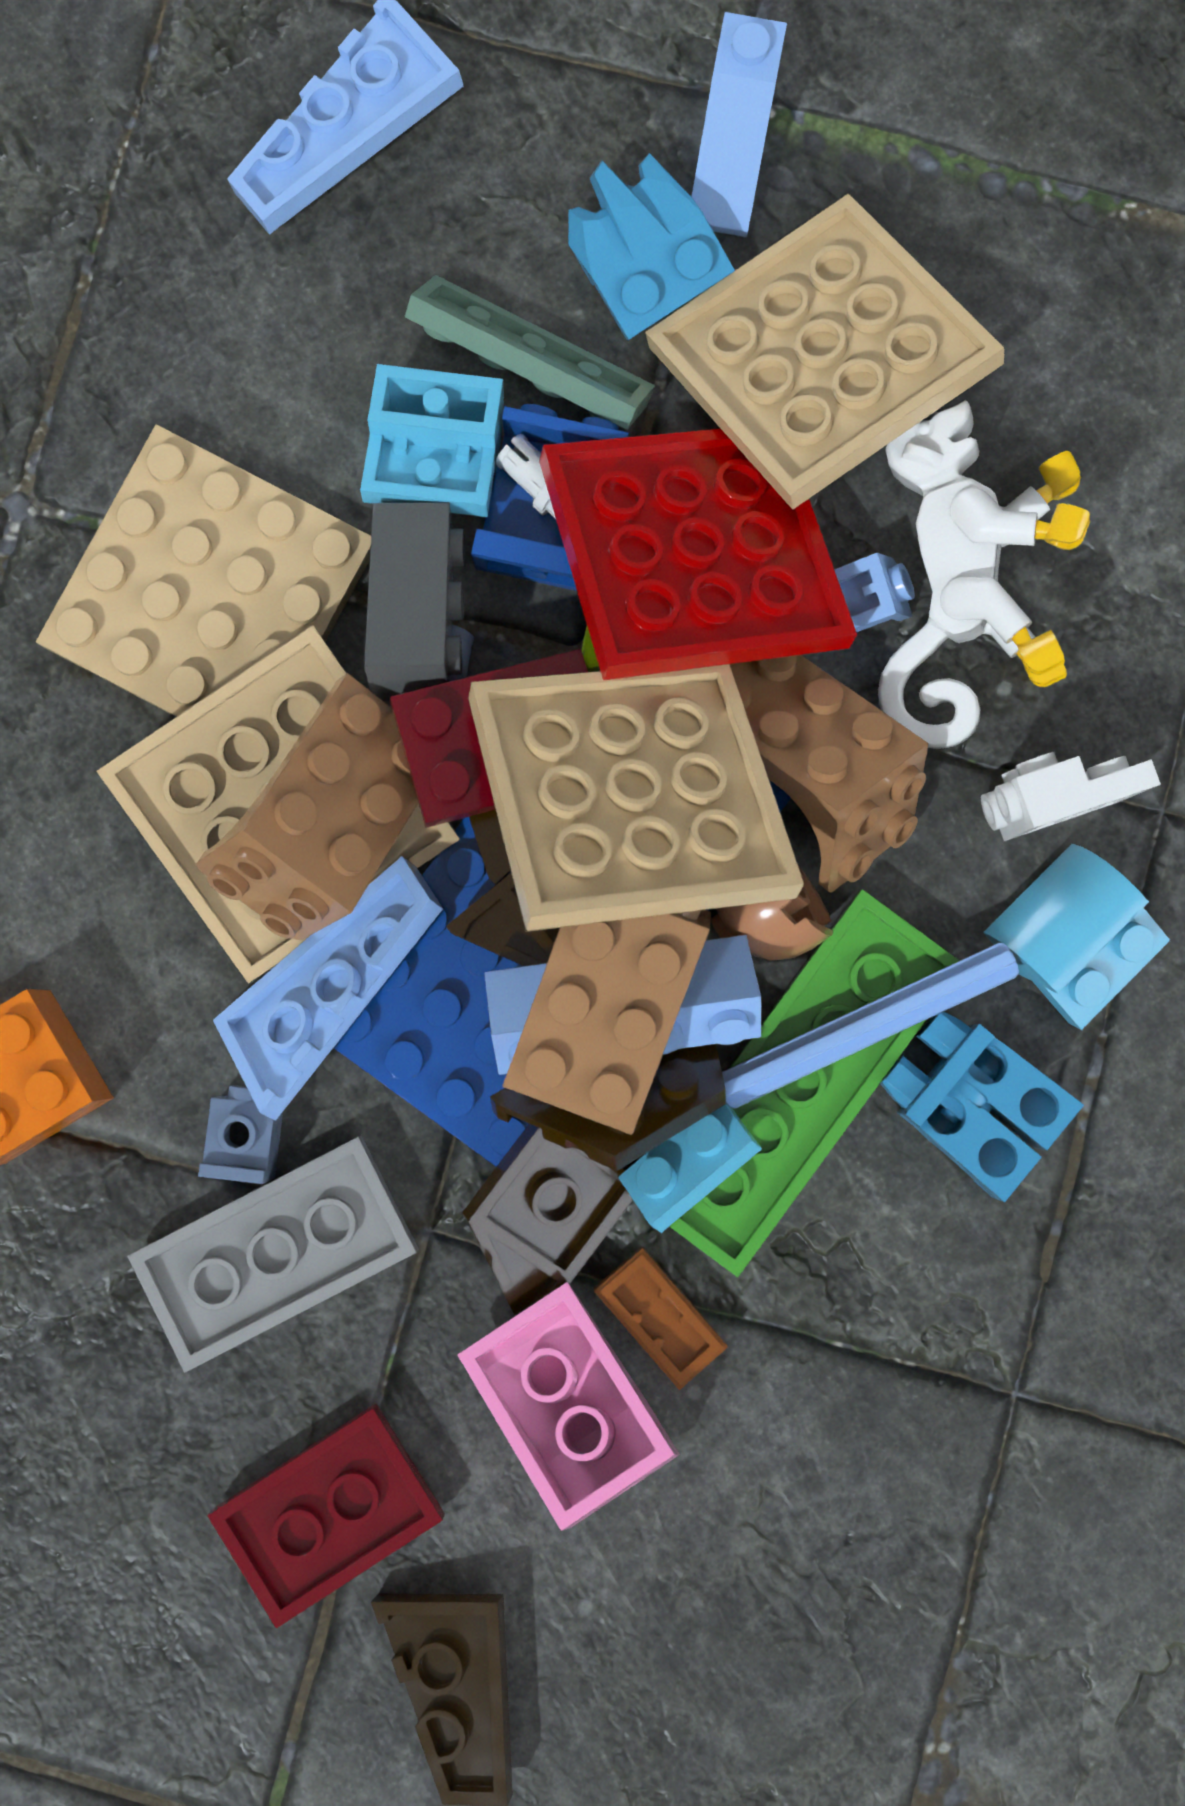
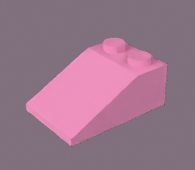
(567, 1406)

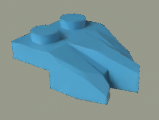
(645, 246)

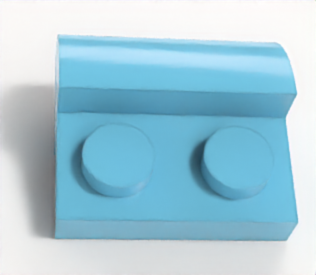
(433, 438)
(1079, 933)

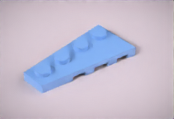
(366, 100)
(314, 994)

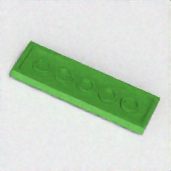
(802, 1121)

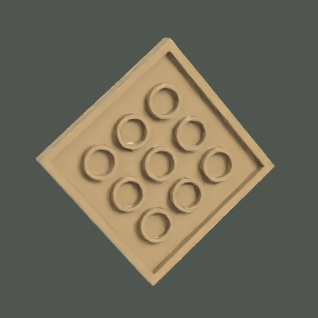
(824, 350)
(200, 577)
(213, 763)
(631, 796)

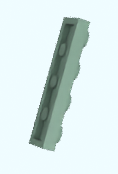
(519, 346)

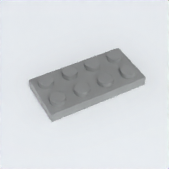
(273, 1253)

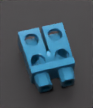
(961, 1090)

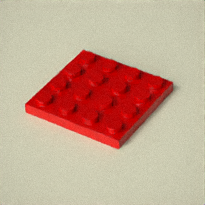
(690, 555)

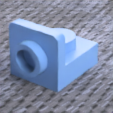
(876, 590)

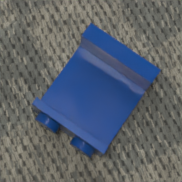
(515, 535)

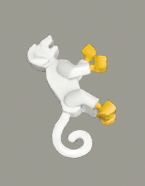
(961, 550)

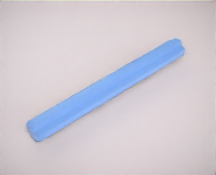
(869, 1024)

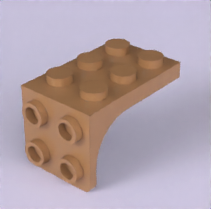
(837, 760)
(321, 819)
(607, 1014)

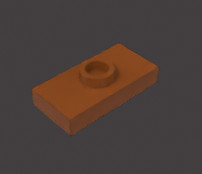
(660, 1317)

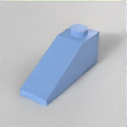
(737, 120)

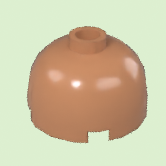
(778, 927)

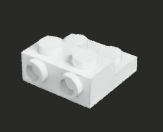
(1051, 792)

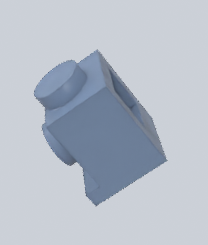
(247, 1163)

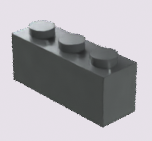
(413, 598)

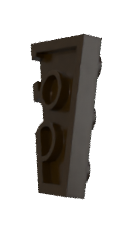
(456, 1676)

